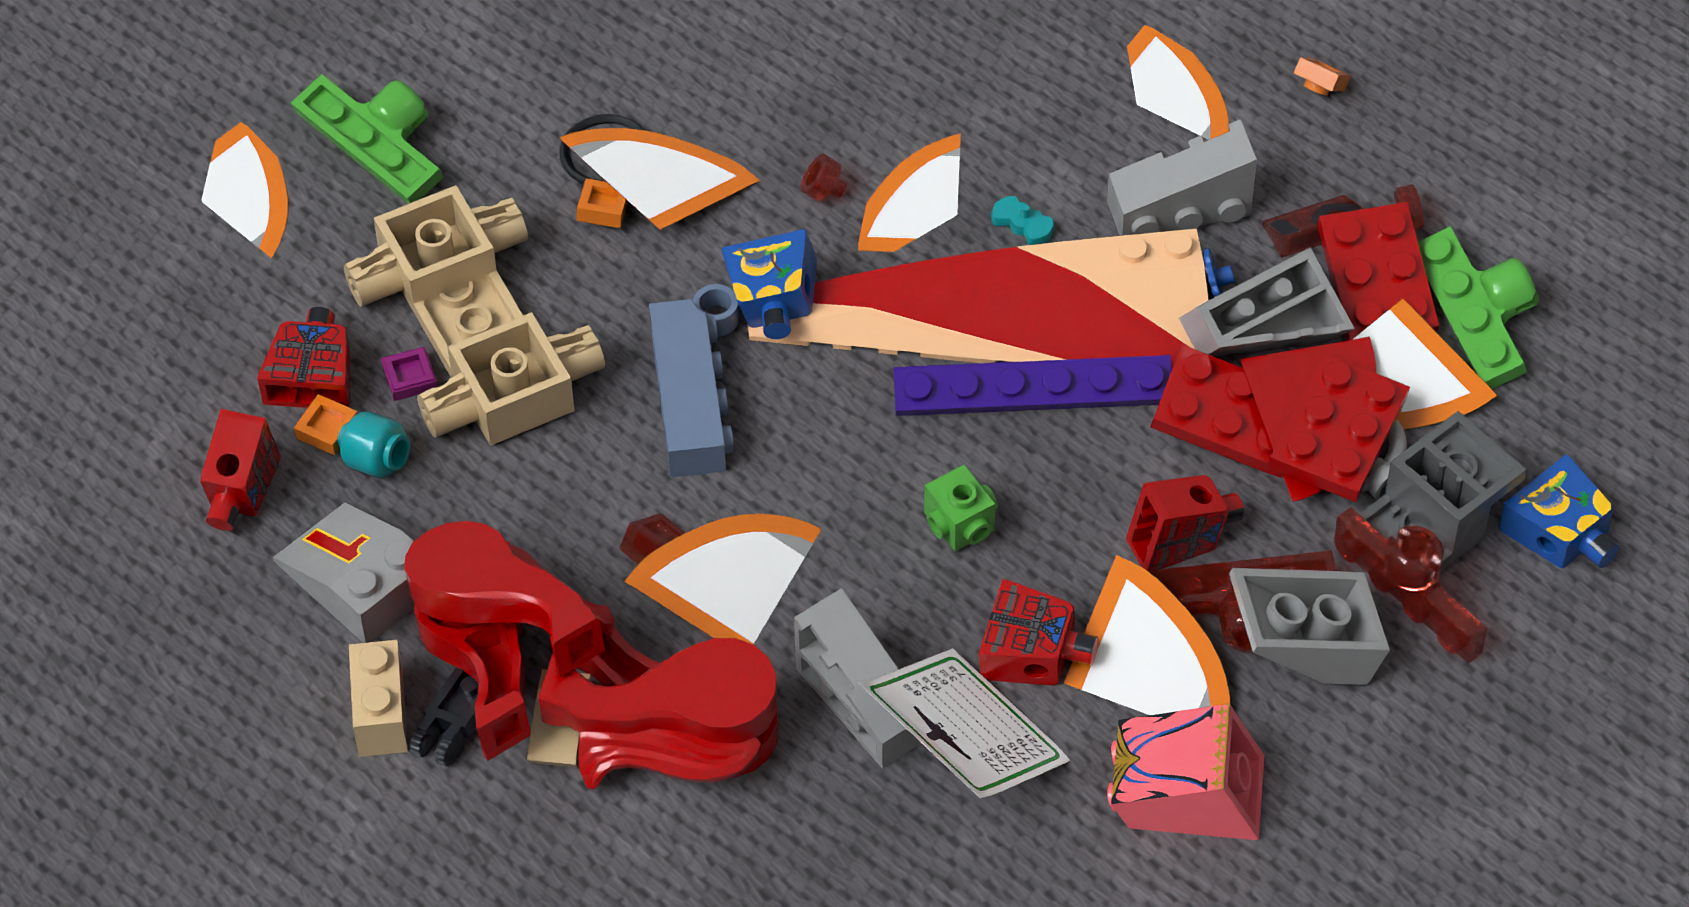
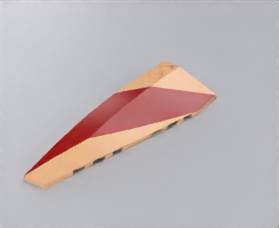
(1018, 302)

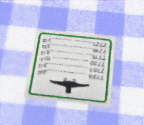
(966, 723)

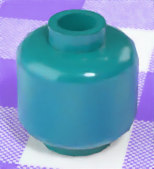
(374, 444)

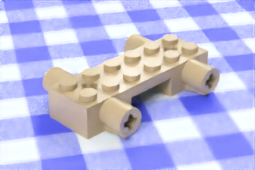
(497, 359)

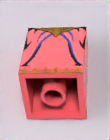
(1188, 773)

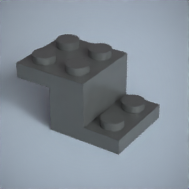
(1446, 486)

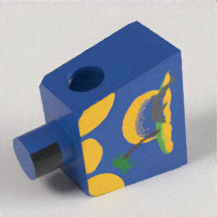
(773, 280)
(1561, 516)

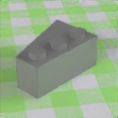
(1186, 189)
(1270, 311)
(835, 654)

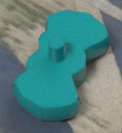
(1022, 220)

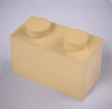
(378, 698)

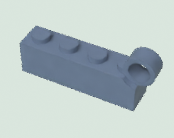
(687, 378)

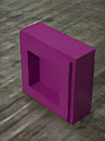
(409, 373)

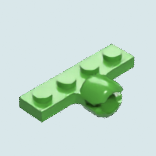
(374, 133)
(1479, 304)

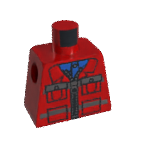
(307, 362)
(238, 467)
(1179, 520)
(1032, 637)

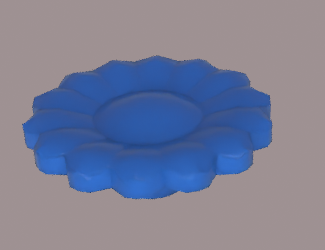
(1217, 277)

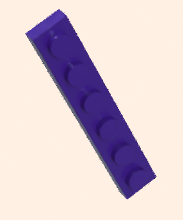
(1030, 385)

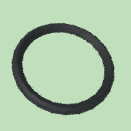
(603, 118)

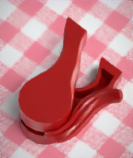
(471, 613)
(688, 718)

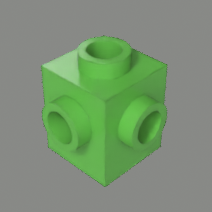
(959, 508)

